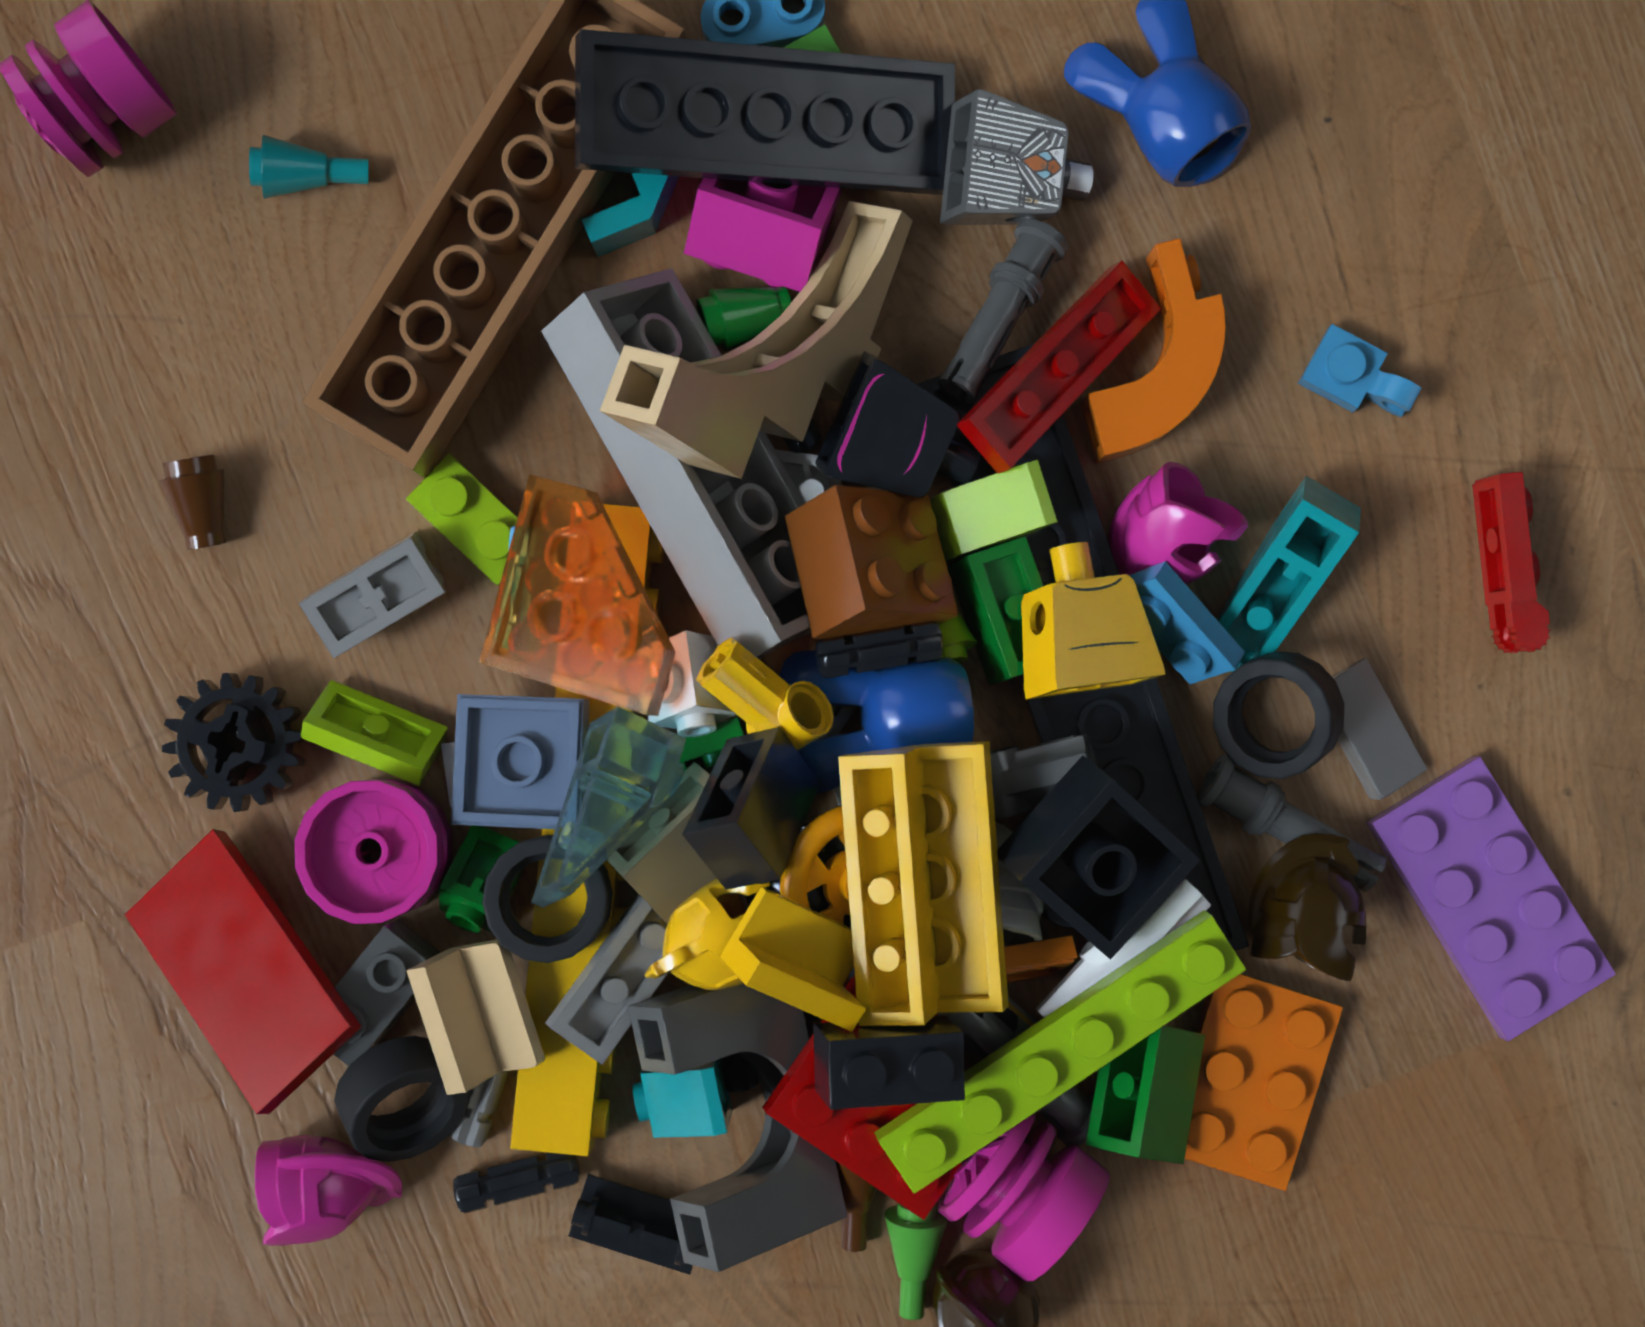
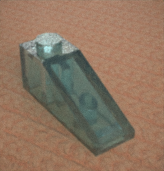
(617, 784)

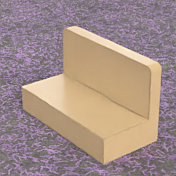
(475, 1014)

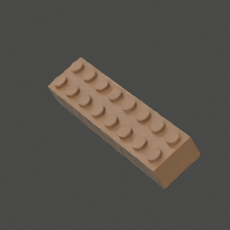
(475, 250)

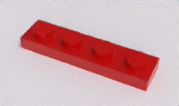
(1059, 367)

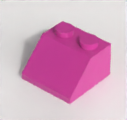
(762, 228)

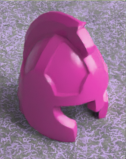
(1172, 522)
(316, 1187)

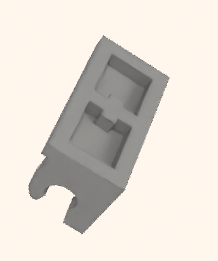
(373, 595)

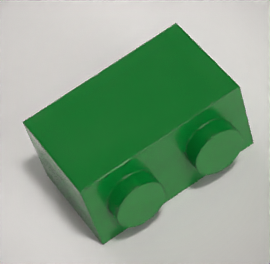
(1148, 1097)

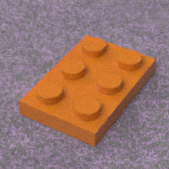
(1258, 1077)

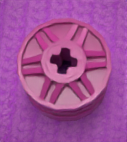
(87, 89)
(1034, 1198)

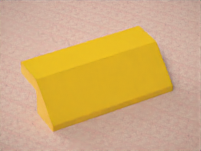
(923, 882)

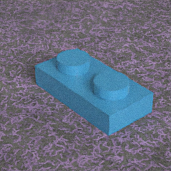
(1184, 626)

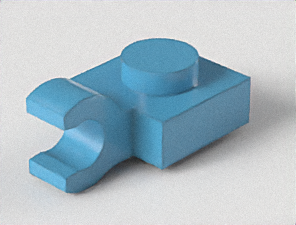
(1348, 370)

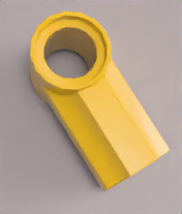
(764, 697)

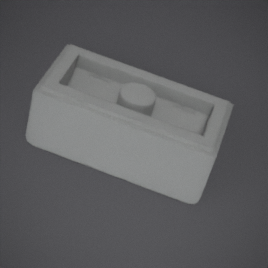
(1374, 734)

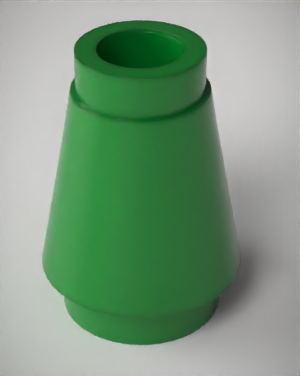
(740, 313)

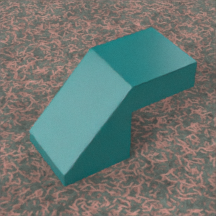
(633, 218)

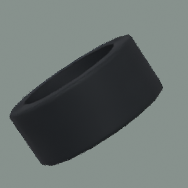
(1244, 747)
(521, 941)
(411, 1129)

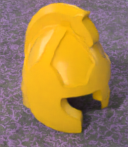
(700, 933)

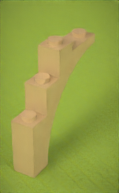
(717, 406)

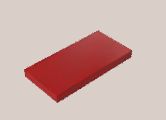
(242, 972)

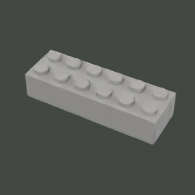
(715, 528)

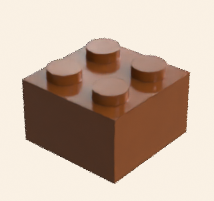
(869, 562)

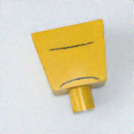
(1085, 630)

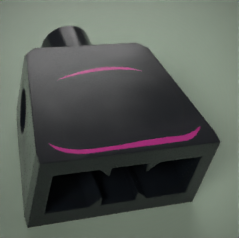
(894, 434)

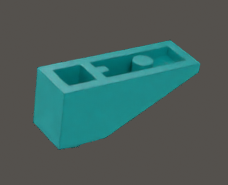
(1289, 568)

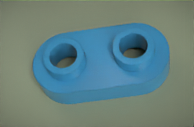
(763, 22)

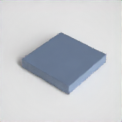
(515, 758)

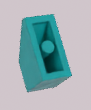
(684, 1103)

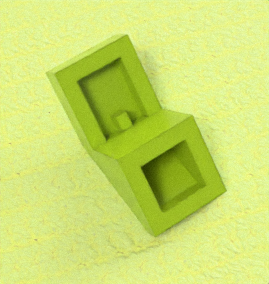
(992, 510)

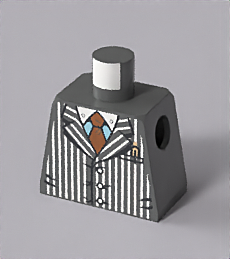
(1007, 164)

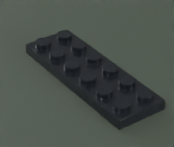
(760, 113)

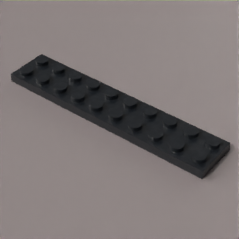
(1123, 723)

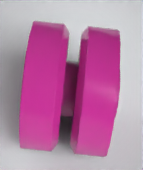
(337, 862)

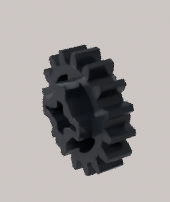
(225, 765)

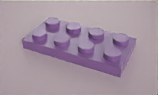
(1490, 898)

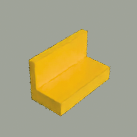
(795, 958)

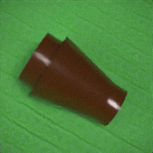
(197, 499)

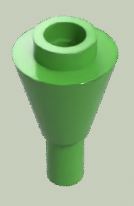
(914, 1251)

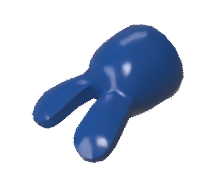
(1173, 108)
(897, 709)

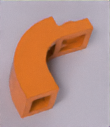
(1147, 409)

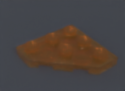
(575, 605)

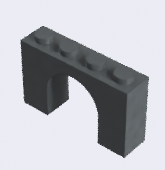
(786, 1182)

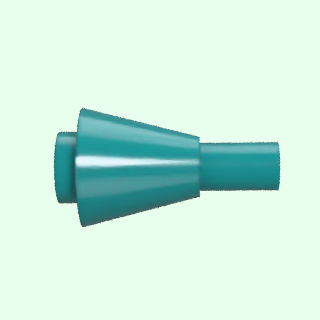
(292, 168)

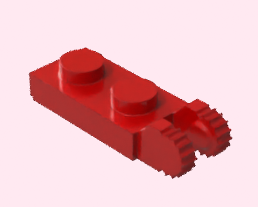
(1509, 563)

